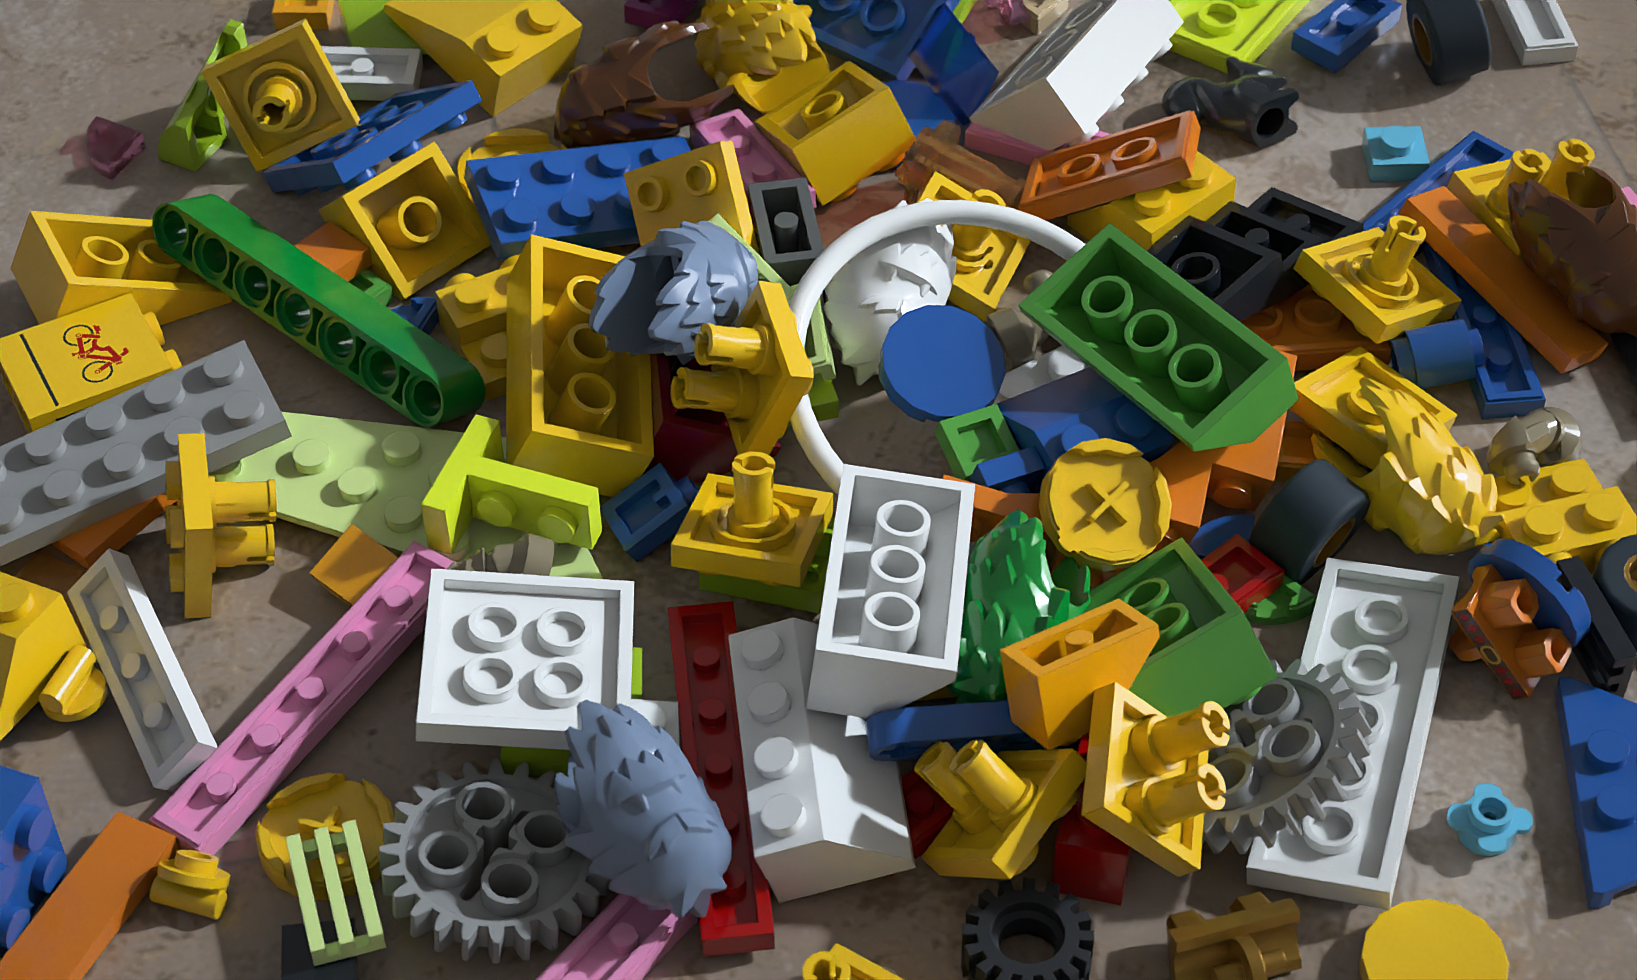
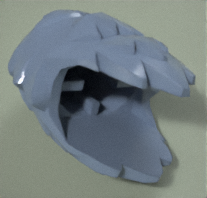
(671, 288)
(641, 812)

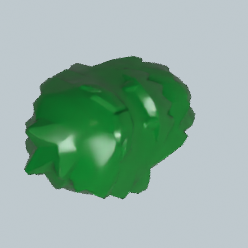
(1009, 600)

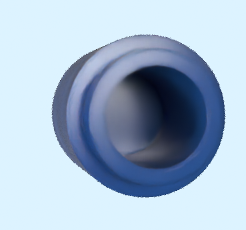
(1438, 354)

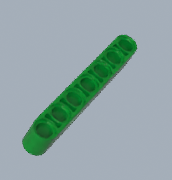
(319, 310)

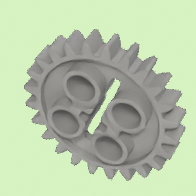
(1286, 756)
(446, 838)

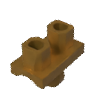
(1246, 944)

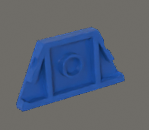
(1602, 780)

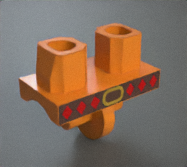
(1500, 630)

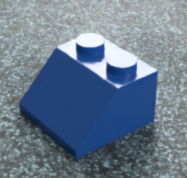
(1077, 411)

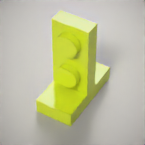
(486, 488)

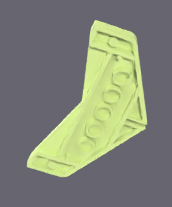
(375, 479)

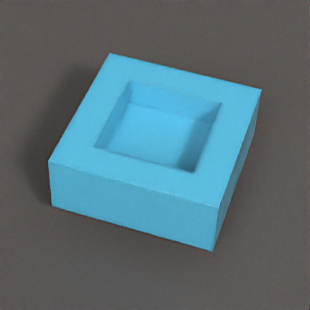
(1394, 153)

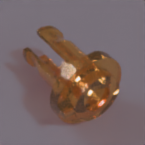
(939, 152)

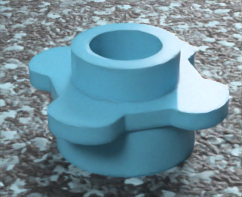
(1485, 835)

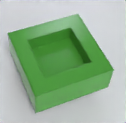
(974, 439)

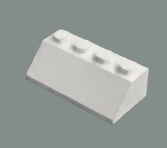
(1079, 71)
(891, 592)
(813, 793)

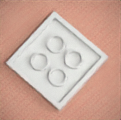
(519, 655)

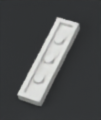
(142, 671)

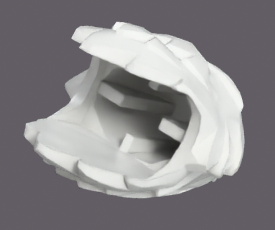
(882, 286)

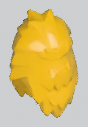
(760, 49)
(1425, 481)

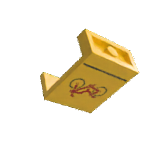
(82, 360)

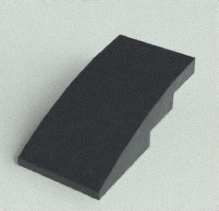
(1249, 253)

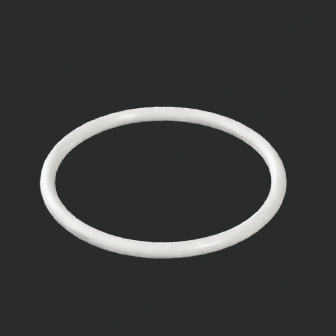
(866, 234)

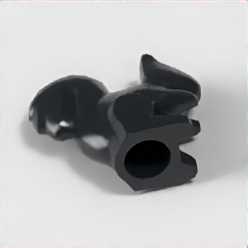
(1245, 105)

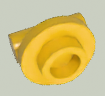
(75, 687)
(192, 884)

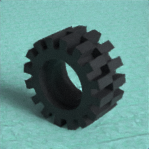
(1031, 914)

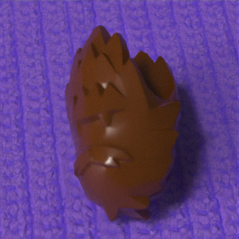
(615, 98)
(1581, 246)

